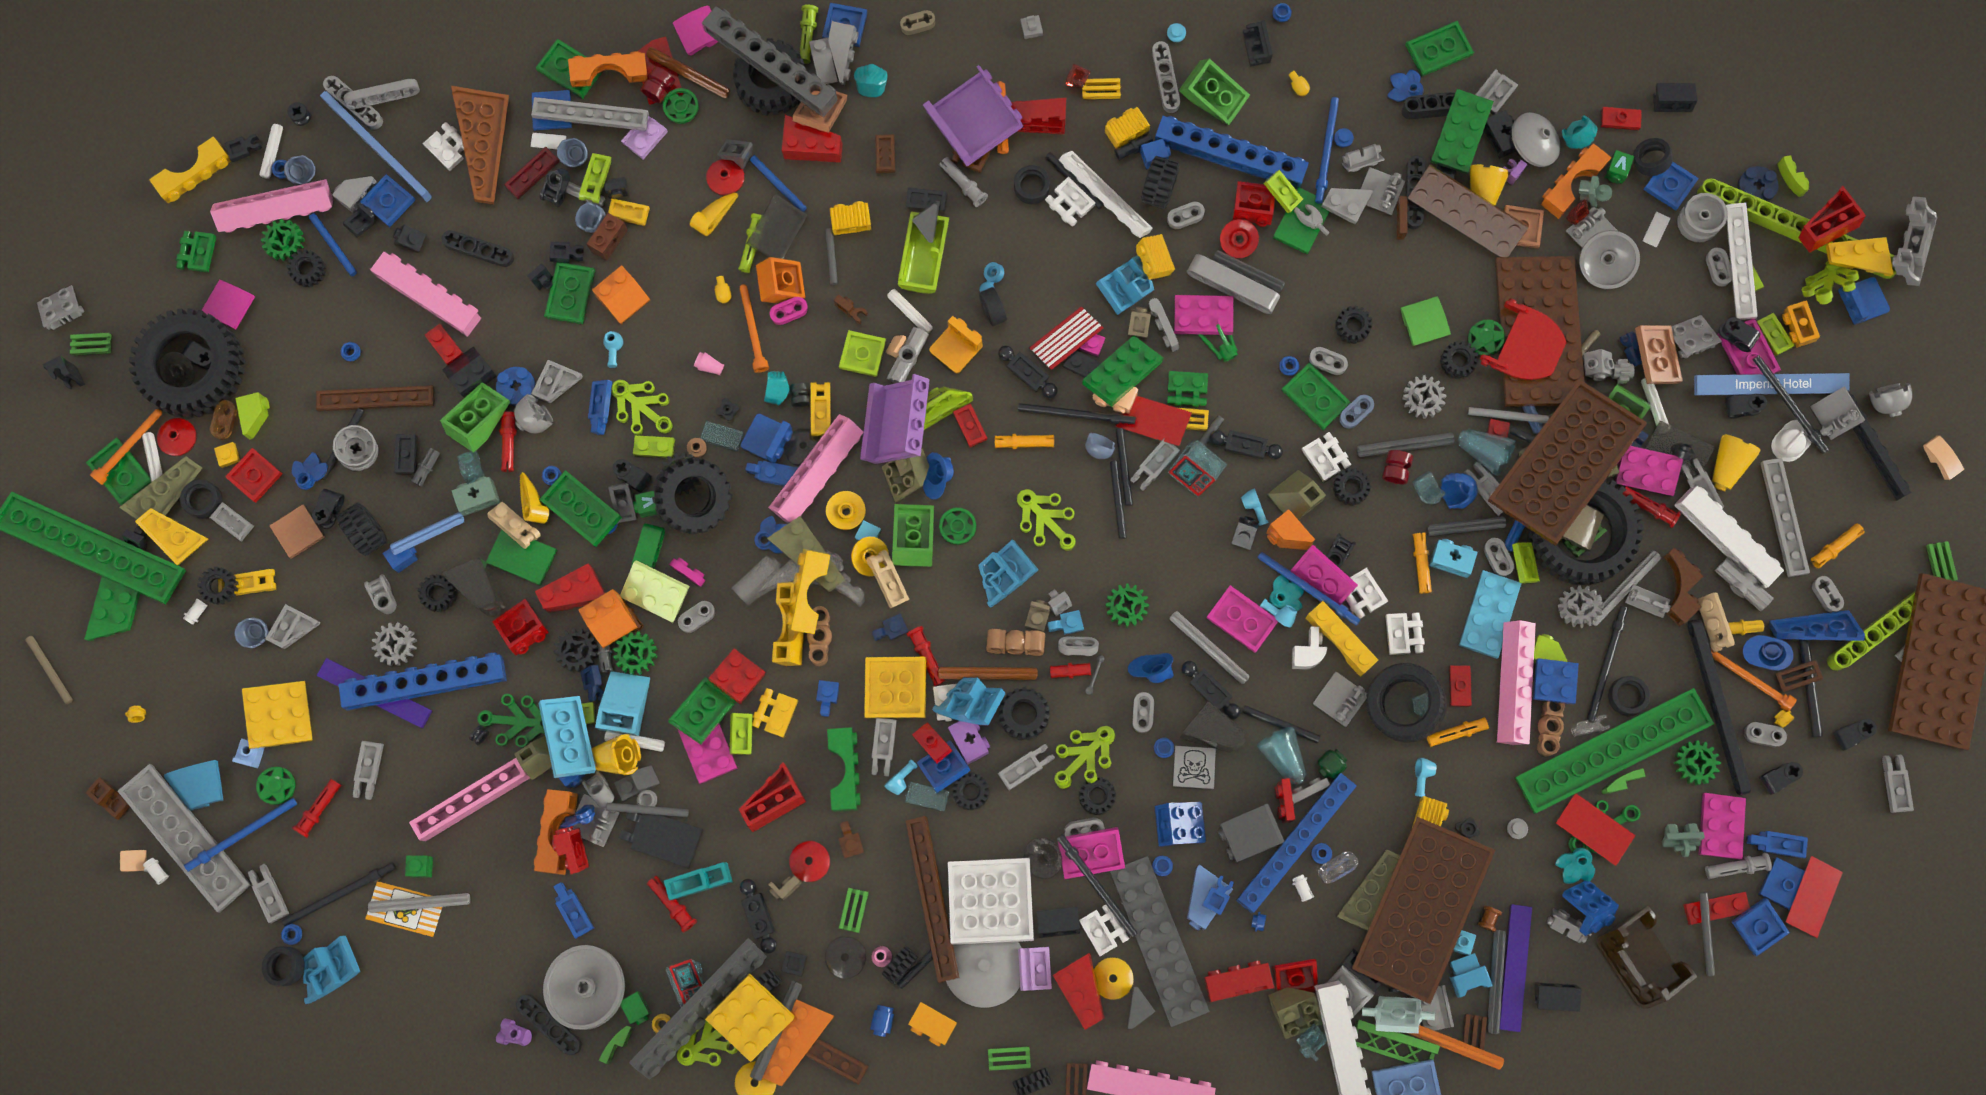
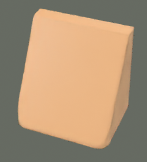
(895, 345)
(132, 860)

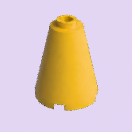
(1488, 181)
(1732, 461)
(617, 755)

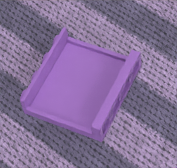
(975, 117)
(895, 420)

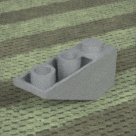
(841, 44)

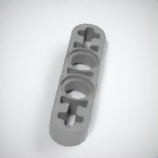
(1165, 77)
(381, 93)
(362, 116)

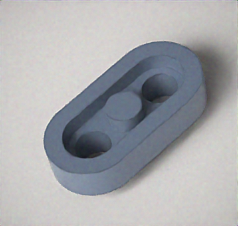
(1356, 412)

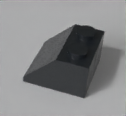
(469, 372)

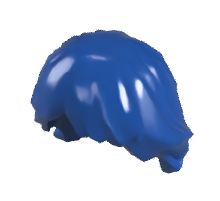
(1459, 490)

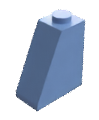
(1197, 914)

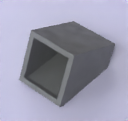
(1250, 834)

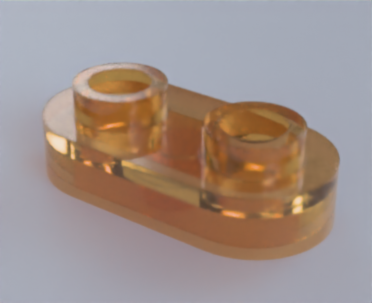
(221, 420)

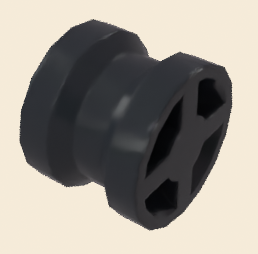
(299, 118)

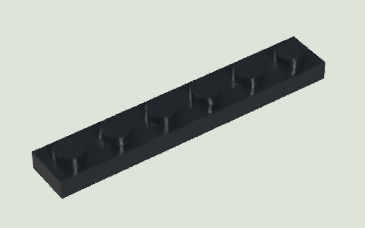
(1880, 458)

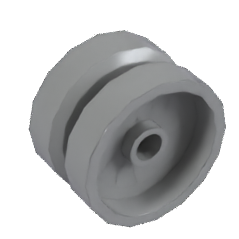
(1702, 217)

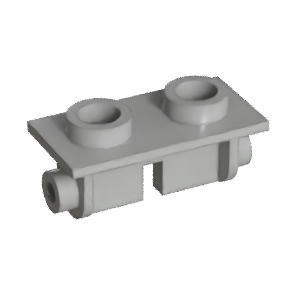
(1354, 160)
(1648, 601)
(1562, 920)

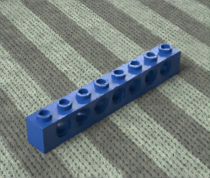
(1221, 156)
(349, 689)
(1296, 843)

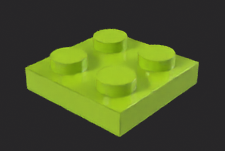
(862, 353)

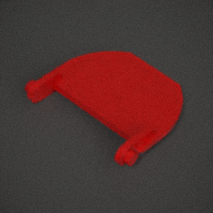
(1530, 347)

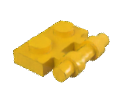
(780, 715)

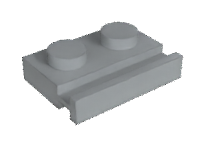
(1498, 89)
(1442, 1011)

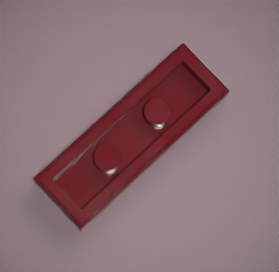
(531, 172)

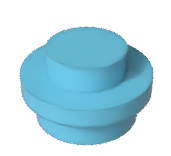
(1176, 32)

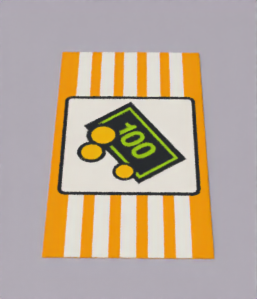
(415, 920)

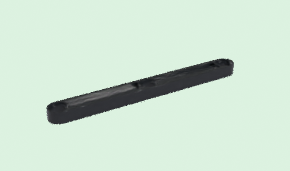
(1719, 707)

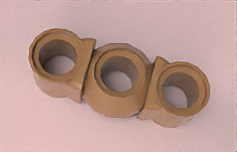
(1015, 642)
(820, 646)
(1549, 736)

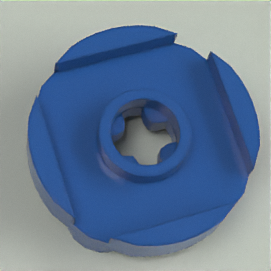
(511, 375)

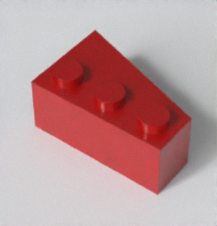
(1042, 115)
(809, 143)
(1832, 221)
(571, 590)
(772, 800)
(1238, 981)
(1081, 990)

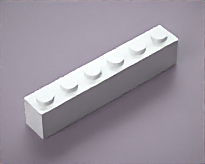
(1728, 536)
(1341, 1038)

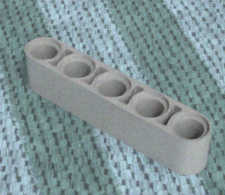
(1233, 284)

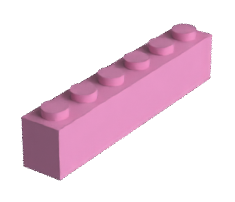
(272, 206)
(425, 293)
(816, 469)
(1516, 682)
(469, 800)
(1124, 1082)

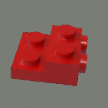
(1254, 203)
(520, 627)
(570, 842)

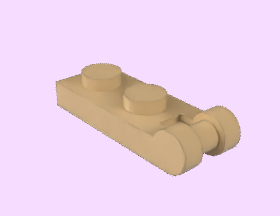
(513, 525)
(888, 579)
(1715, 622)

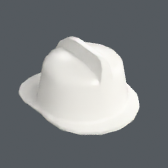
(1790, 442)

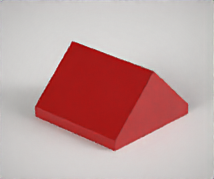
(1296, 975)

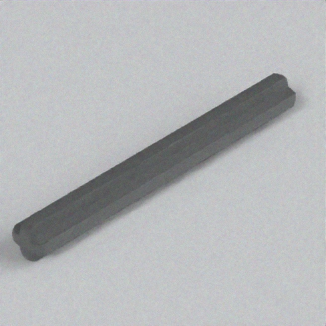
(1405, 444)
(1497, 979)
(766, 1054)

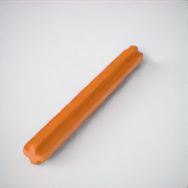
(1459, 1047)

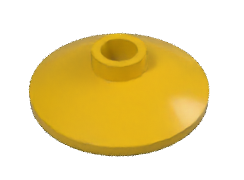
(842, 501)
(866, 545)
(1124, 978)
(743, 1083)

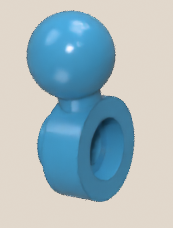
(989, 274)

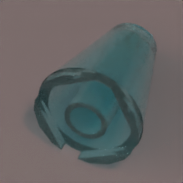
(1487, 448)
(1284, 754)

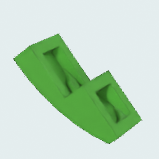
(1620, 783)
(620, 1039)

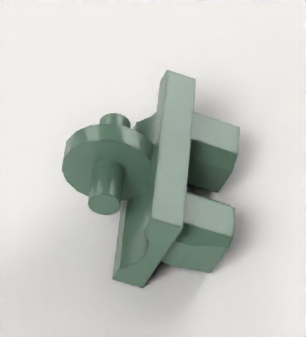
(1593, 191)
(1683, 841)

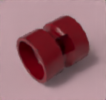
(656, 87)
(1397, 467)

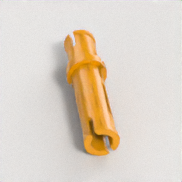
(1024, 441)
(1831, 551)
(1421, 554)
(1480, 725)

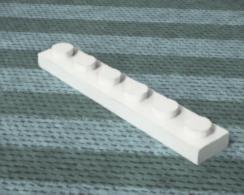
(1106, 194)
(1741, 261)

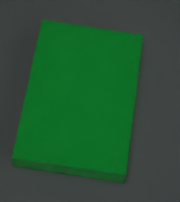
(1439, 48)
(556, 67)
(1294, 232)
(569, 293)
(1316, 396)
(125, 477)
(526, 563)
(702, 711)

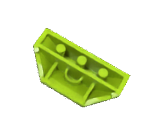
(943, 402)

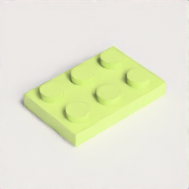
(654, 591)

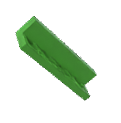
(1398, 1037)

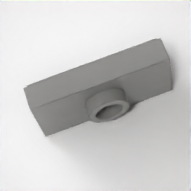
(231, 521)

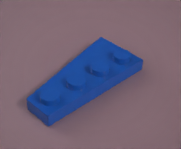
(1823, 626)

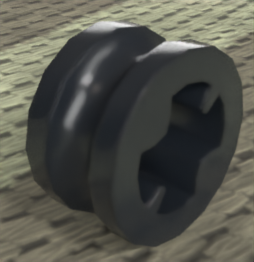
(479, 735)

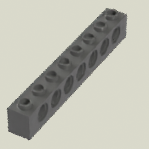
(773, 70)

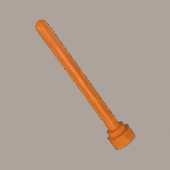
(759, 364)
(100, 474)
(1785, 701)

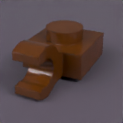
(847, 307)
(850, 843)

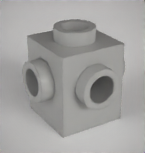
(1598, 364)

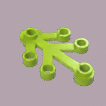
(1825, 295)
(639, 404)
(1044, 516)
(1086, 753)
(707, 1040)

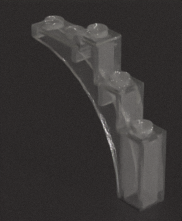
(768, 573)

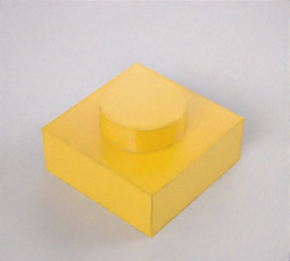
(227, 454)

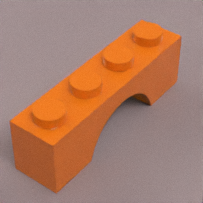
(584, 70)
(1561, 196)
(556, 807)

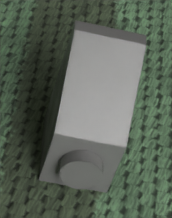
(823, 60)
(353, 191)

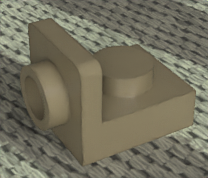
(1139, 322)
(1038, 615)
(789, 885)

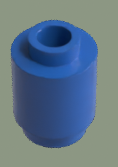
(882, 1020)

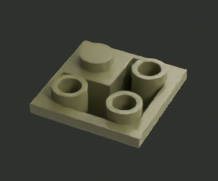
(906, 475)
(1297, 494)
(534, 758)
(1295, 1010)

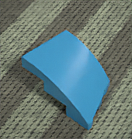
(1126, 285)
(1005, 572)
(971, 702)
(197, 784)
(328, 968)

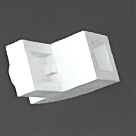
(1309, 656)

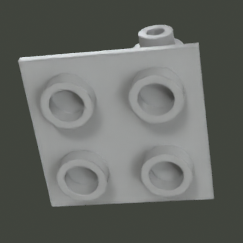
(1385, 189)
(1589, 226)
(57, 306)
(1694, 336)
(1837, 413)
(1340, 699)
(601, 826)

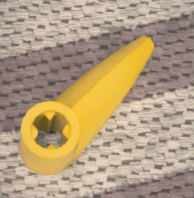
(710, 217)
(531, 505)

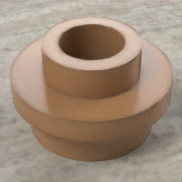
(696, 453)

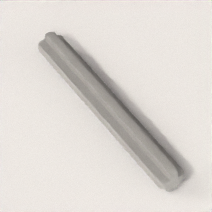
(1625, 586)
(1210, 648)
(419, 903)

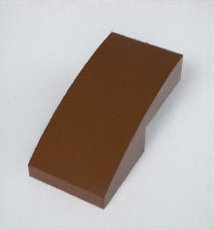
(108, 797)

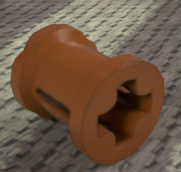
(1489, 918)

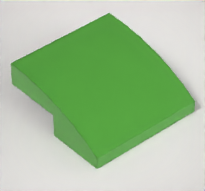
(1425, 320)

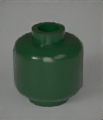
(1332, 764)

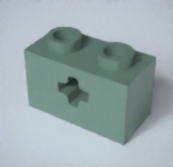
(486, 496)

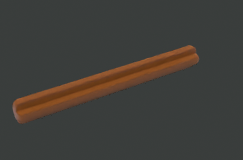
(688, 72)
(987, 673)

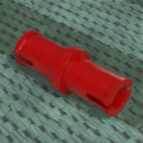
(1070, 670)

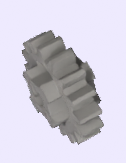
(1432, 399)
(1590, 607)
(402, 643)

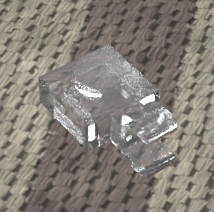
(1586, 728)

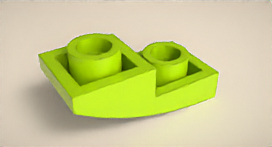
(1795, 181)

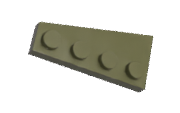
(164, 490)
(795, 538)
(1366, 899)

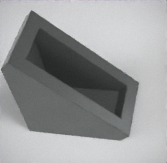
(927, 221)
(1139, 1008)

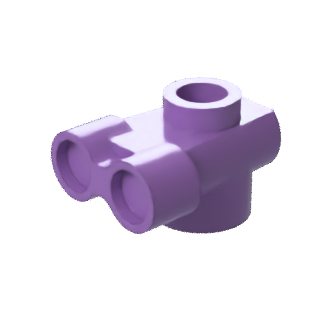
(513, 1034)

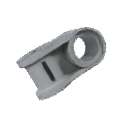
(379, 591)
(598, 789)

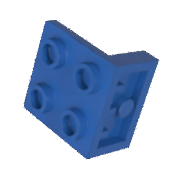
(1180, 823)

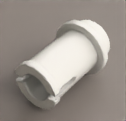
(195, 612)
(155, 870)
(1302, 887)

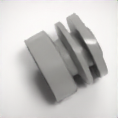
(350, 438)

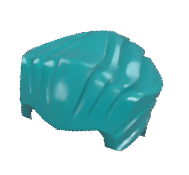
(870, 80)
(1580, 133)
(776, 388)

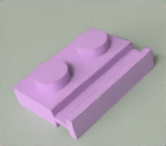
(642, 141)
(1034, 968)

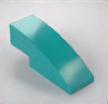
(698, 881)

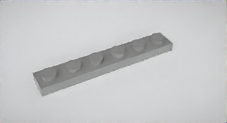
(590, 114)
(1785, 517)

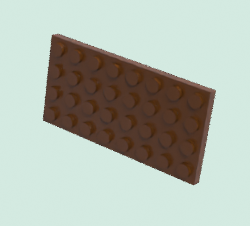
(1550, 288)
(1567, 462)
(1942, 663)
(1423, 910)

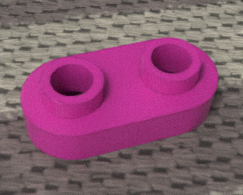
(788, 309)
(681, 567)

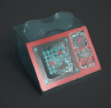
(1197, 468)
(685, 979)

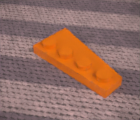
(796, 1041)

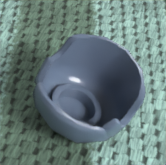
(572, 152)
(299, 170)
(589, 217)
(1099, 446)
(251, 632)

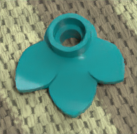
(1288, 592)
(1575, 868)

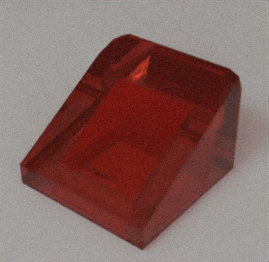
(1077, 76)
(1578, 213)

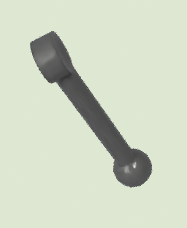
(1089, 690)

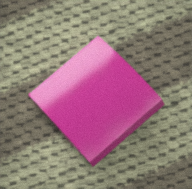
(691, 30)
(228, 304)

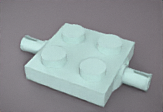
(1398, 1014)

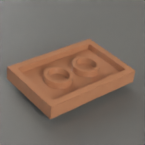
(806, 116)
(1658, 354)

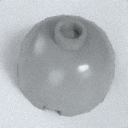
(1892, 399)
(531, 416)

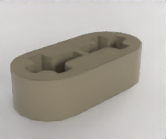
(917, 22)

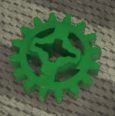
(291, 239)
(1118, 609)
(642, 648)
(1697, 754)

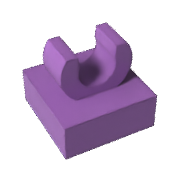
(1516, 170)

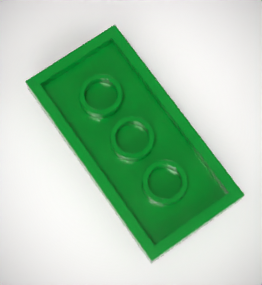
(1462, 131)
(1122, 370)
(580, 508)

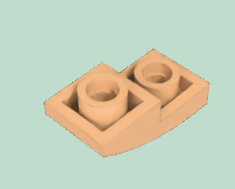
(1942, 454)

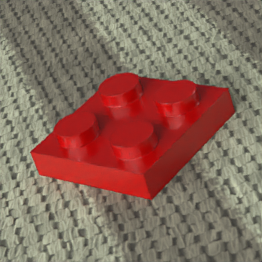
(253, 475)
(737, 676)
(1284, 794)

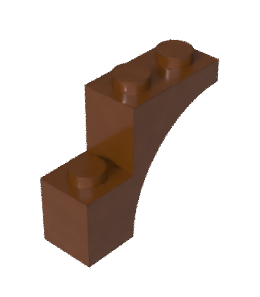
(1686, 576)

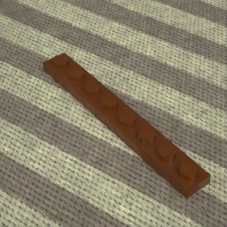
(932, 899)

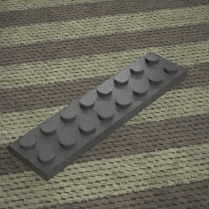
(1159, 942)
(694, 1012)

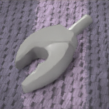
(1313, 220)

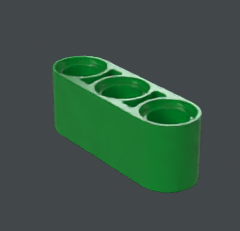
(649, 545)

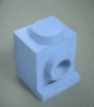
(252, 758)

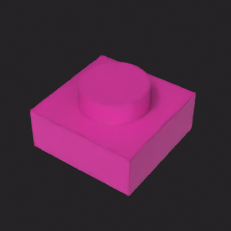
(1093, 345)

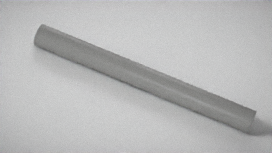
(1508, 415)

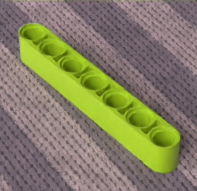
(1878, 631)

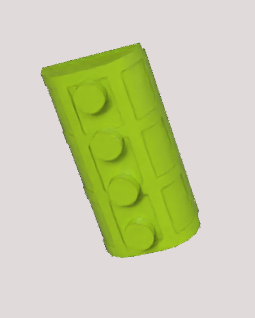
(921, 258)

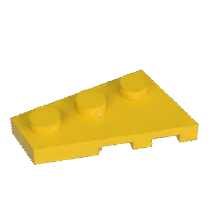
(1862, 254)
(170, 536)

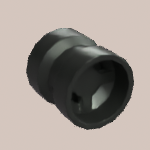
(799, 395)

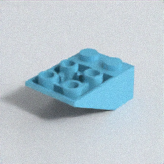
(623, 703)

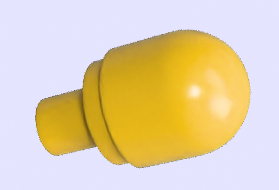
(1299, 84)
(722, 290)

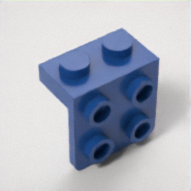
(1865, 301)
(767, 438)
(1594, 904)

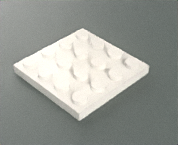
(990, 901)

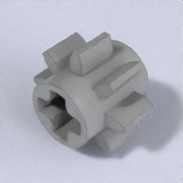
(1623, 371)

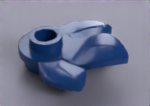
(1403, 85)
(309, 470)
(768, 528)
(584, 816)

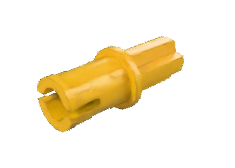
(1746, 627)

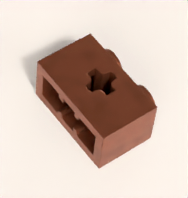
(607, 236)

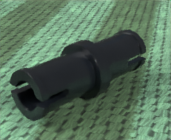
(1132, 146)

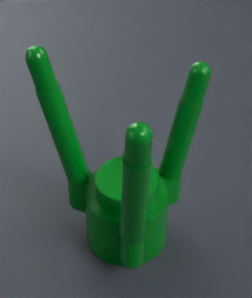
(1227, 350)

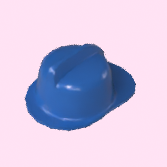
(938, 474)
(1768, 652)
(1153, 667)

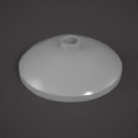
(1536, 139)
(1617, 270)

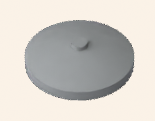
(986, 973)
(583, 987)

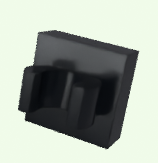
(541, 277)
(136, 538)

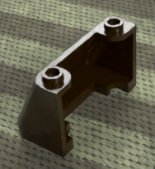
(1643, 961)

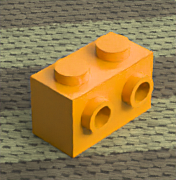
(1801, 324)
(932, 1023)

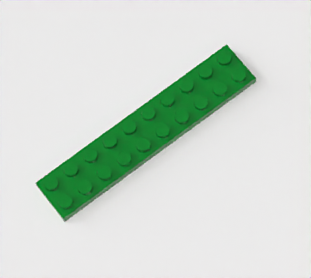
(89, 548)
(1614, 751)

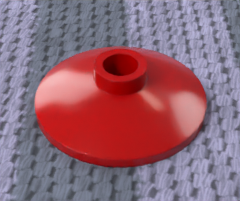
(727, 184)
(1232, 231)
(182, 442)
(820, 862)

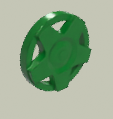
(680, 106)
(1487, 337)
(957, 526)
(275, 785)

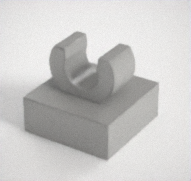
(1031, 26)
(1059, 602)

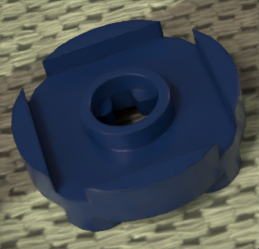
(1765, 177)

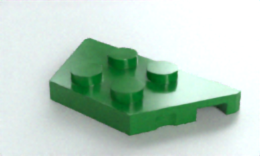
(112, 610)

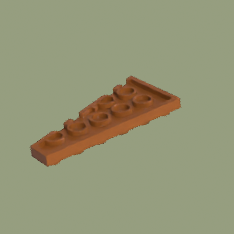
(482, 128)

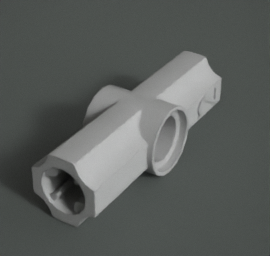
(912, 345)
(1744, 584)

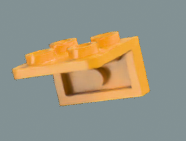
(956, 345)

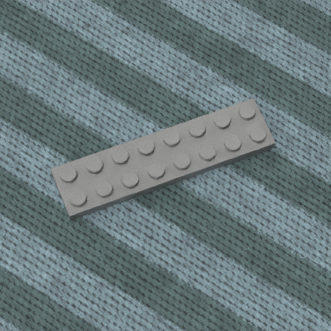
(183, 837)

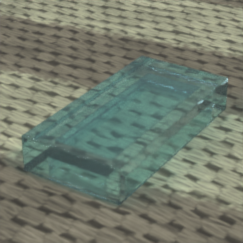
(722, 436)
(927, 796)

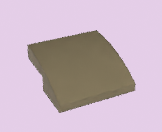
(1584, 528)

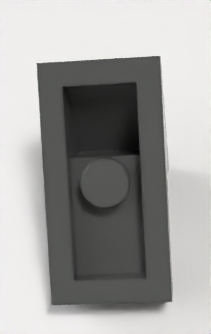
(737, 151)
(622, 501)
(637, 782)

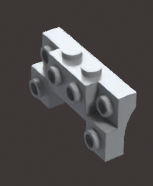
(1917, 240)

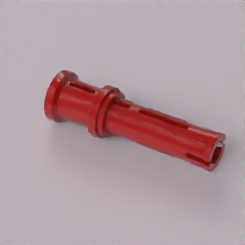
(507, 432)
(1658, 510)
(922, 647)
(312, 815)
(676, 910)

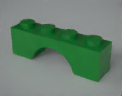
(844, 796)

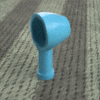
(613, 347)
(1252, 501)
(1285, 616)
(1423, 769)
(897, 783)

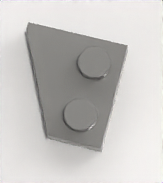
(1347, 202)
(554, 381)
(290, 627)

